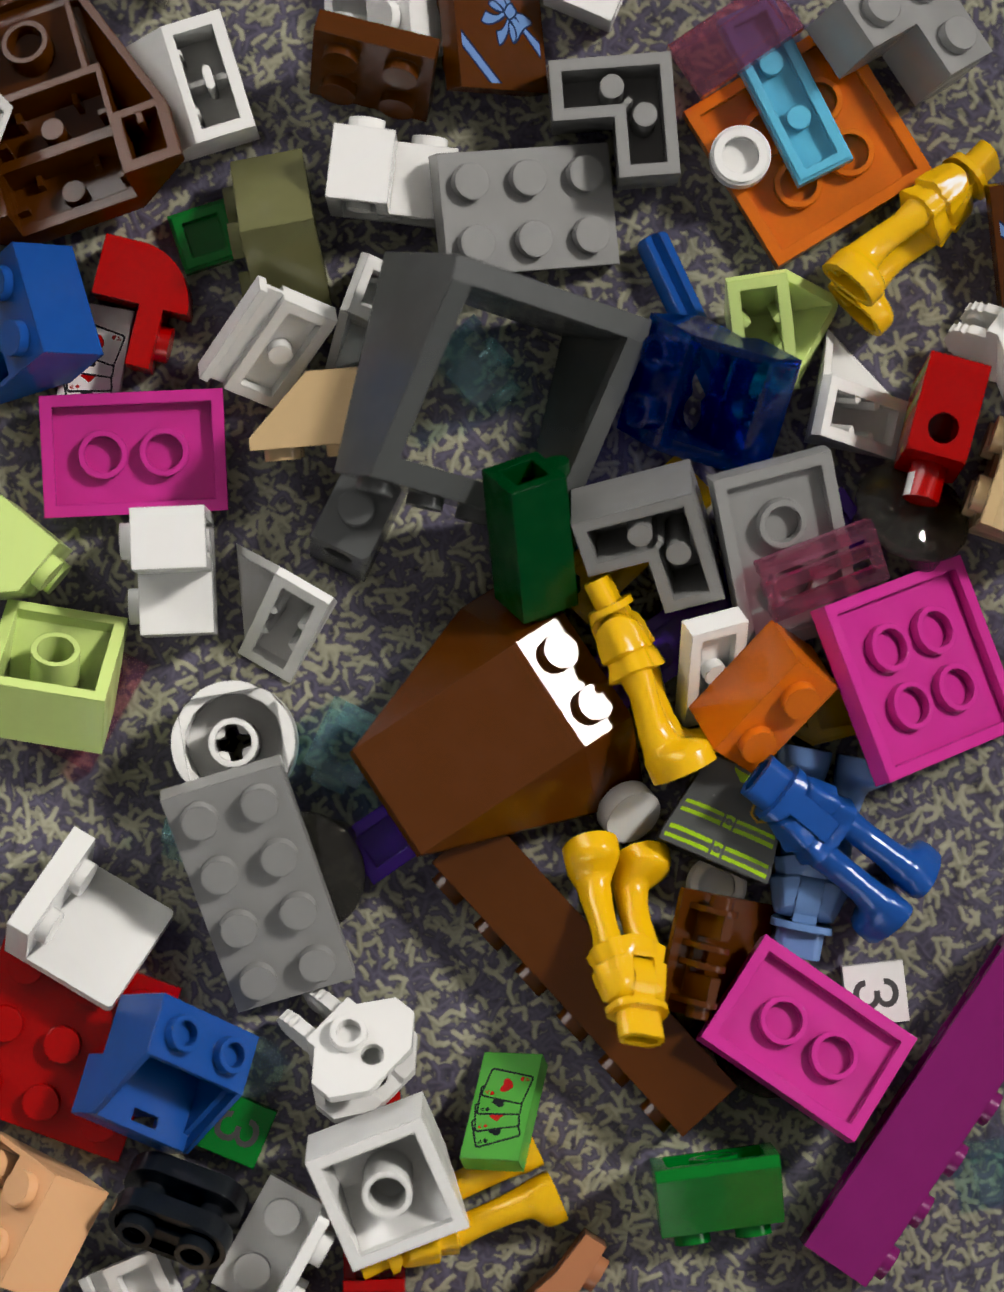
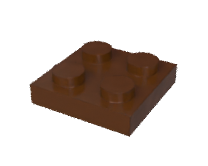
(373, 66)

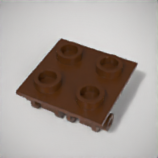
(708, 947)

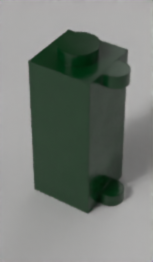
(531, 535)

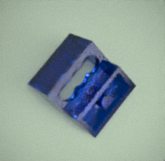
(747, 384)

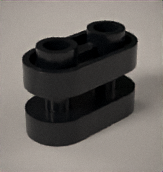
(178, 1210)

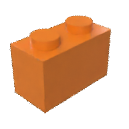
(763, 697)

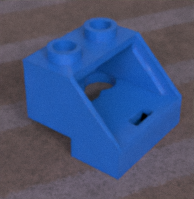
(134, 1082)

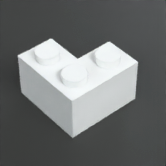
(380, 177)
(175, 570)

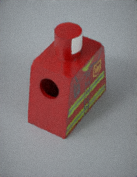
(939, 425)

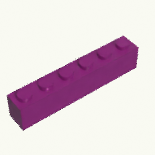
(917, 1135)

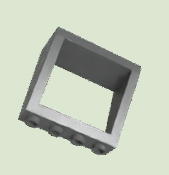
(405, 341)

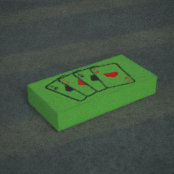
(503, 1111)

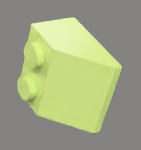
(29, 554)
(59, 674)

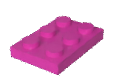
(132, 451)
(806, 1039)

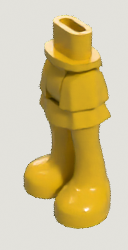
(926, 218)
(635, 663)
(626, 966)
(530, 1200)

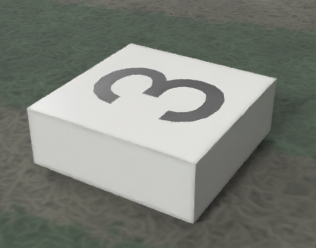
(880, 986)

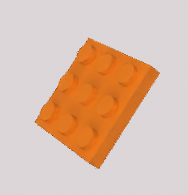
(795, 219)

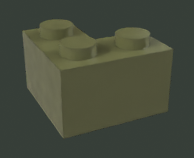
(275, 224)

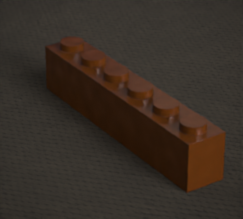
(552, 942)

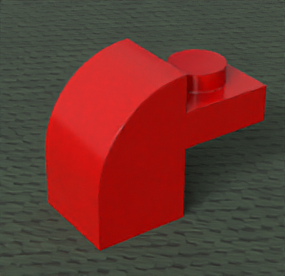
(151, 282)

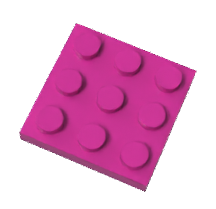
(915, 669)

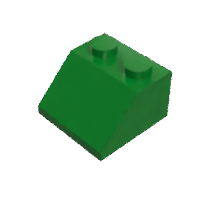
(718, 1192)

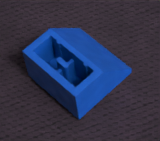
(43, 320)

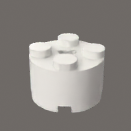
(227, 704)

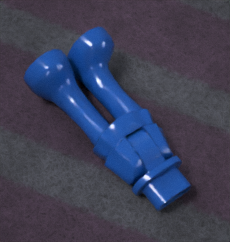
(812, 823)

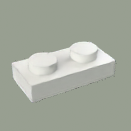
(705, 650)

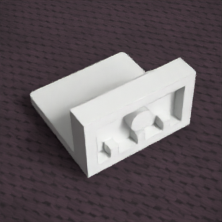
(85, 924)
(277, 1241)

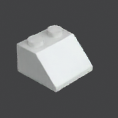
(386, 1181)

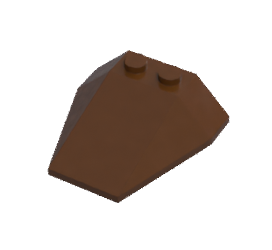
(83, 126)
(497, 732)

